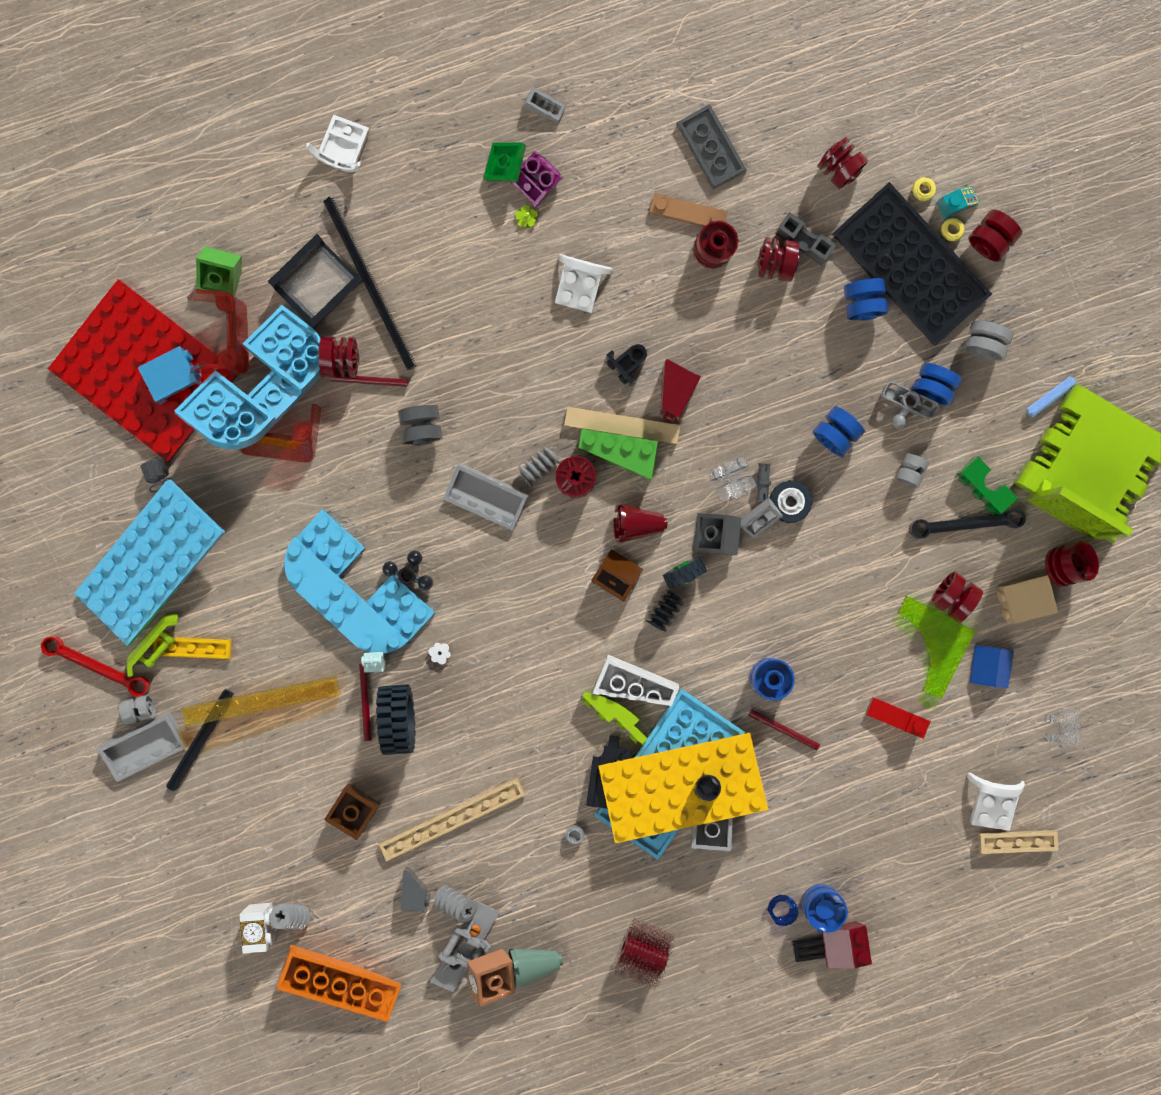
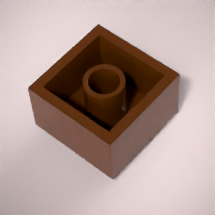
(352, 811)

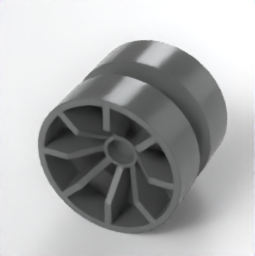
(421, 430)

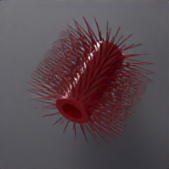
(644, 955)

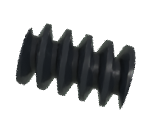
(665, 611)

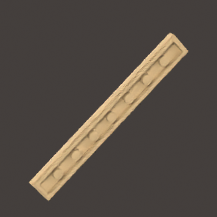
(452, 819)

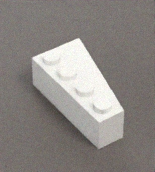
(634, 683)

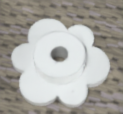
(441, 659)

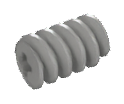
(538, 465)
(455, 904)
(290, 916)

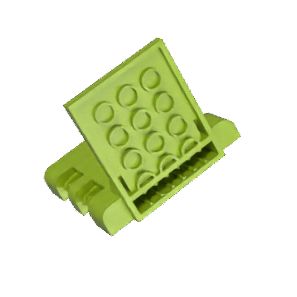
(1092, 466)

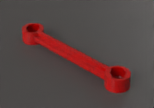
(95, 666)

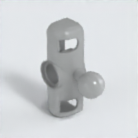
(898, 398)

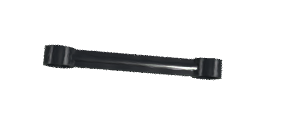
(968, 523)

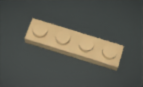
(1018, 841)

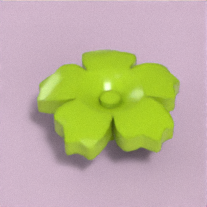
(526, 216)

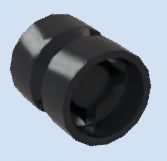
(707, 788)

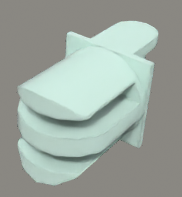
(373, 662)

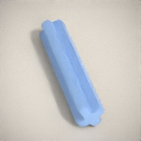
(1050, 397)

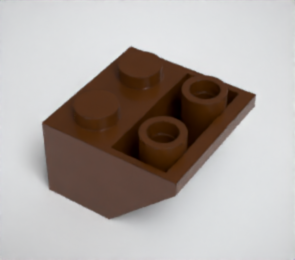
(617, 575)

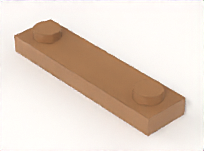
(685, 211)

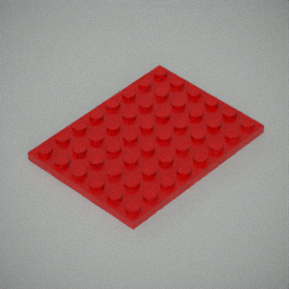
(105, 360)

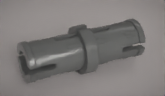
(763, 482)

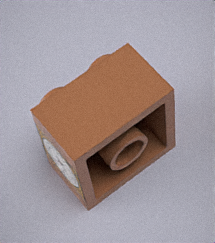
(491, 977)

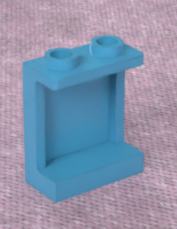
(169, 374)

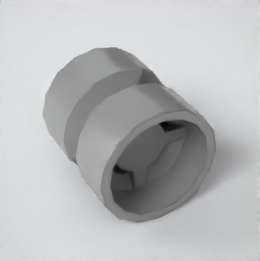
(912, 469)
(139, 709)

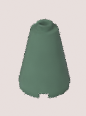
(533, 964)

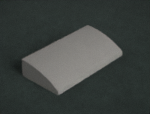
(486, 496)
(142, 746)

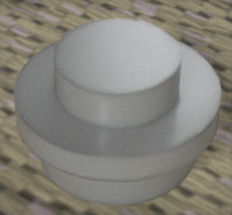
(574, 835)

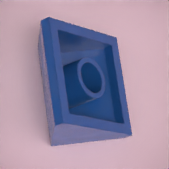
(991, 666)

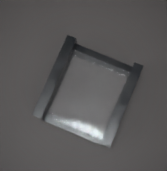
(314, 281)

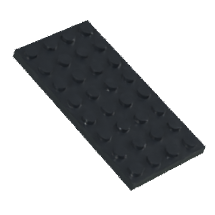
(914, 261)

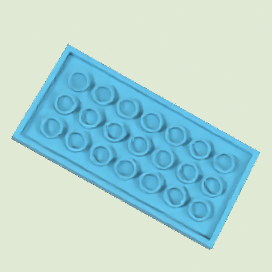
(149, 562)
(680, 726)

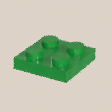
(504, 162)

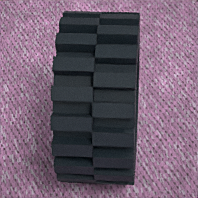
(395, 719)

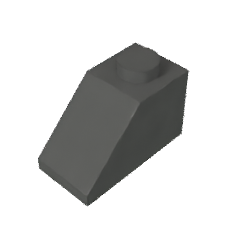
(413, 892)

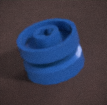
(937, 383)

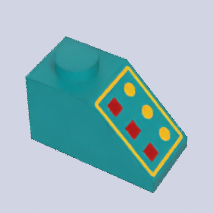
(957, 201)

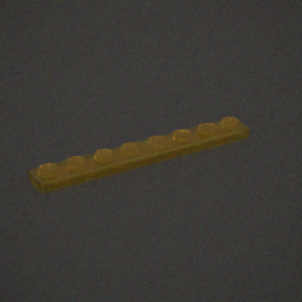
(260, 701)

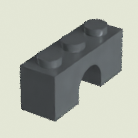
(813, 246)

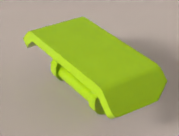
(158, 629)

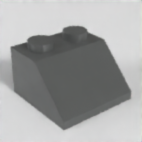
(717, 534)

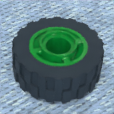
(684, 573)

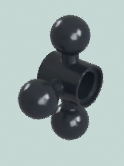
(414, 558)

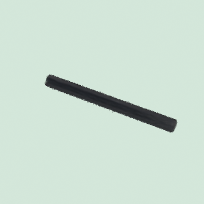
(194, 749)

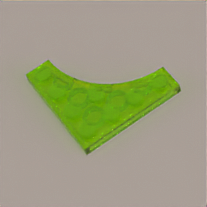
(943, 640)

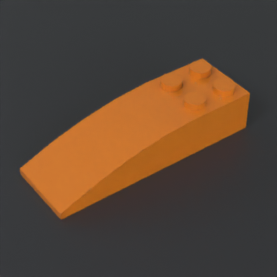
(337, 983)

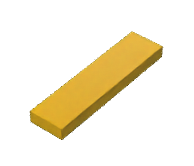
(197, 648)

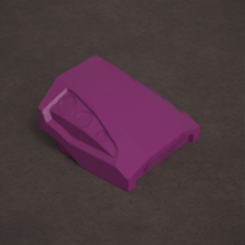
(537, 178)

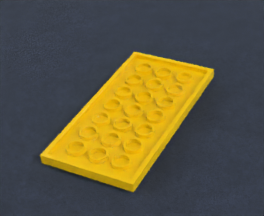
(658, 793)

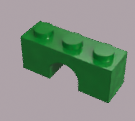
(973, 476)

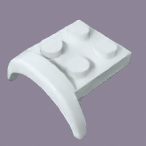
(341, 144)
(579, 283)
(994, 803)

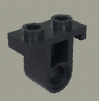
(626, 364)

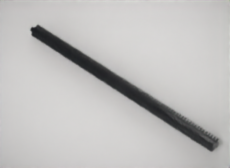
(364, 274)

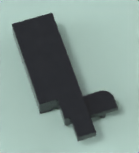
(611, 754)

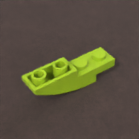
(610, 709)

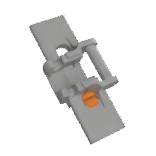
(468, 949)

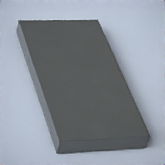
(711, 147)

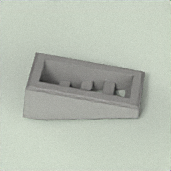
(541, 110)

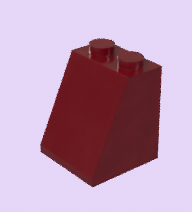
(676, 390)

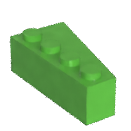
(626, 452)

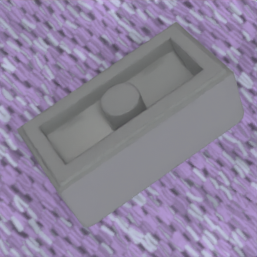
(760, 518)

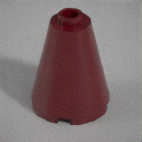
(636, 523)

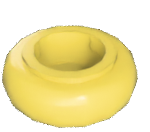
(917, 193)
(960, 229)

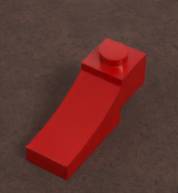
(897, 717)

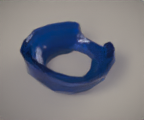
(790, 917)

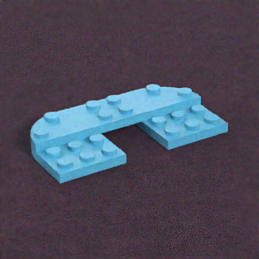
(239, 420)
(313, 569)

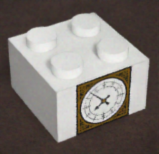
(256, 928)

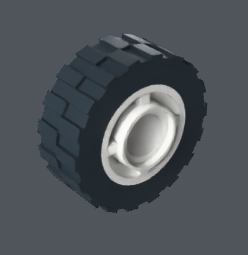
(799, 493)

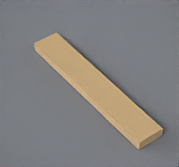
(622, 425)

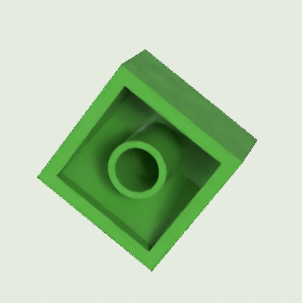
(218, 270)

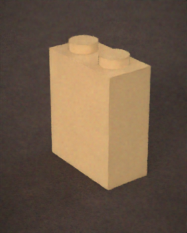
(1027, 599)

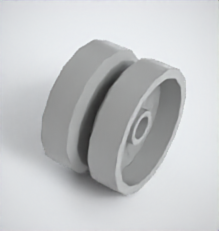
(988, 340)

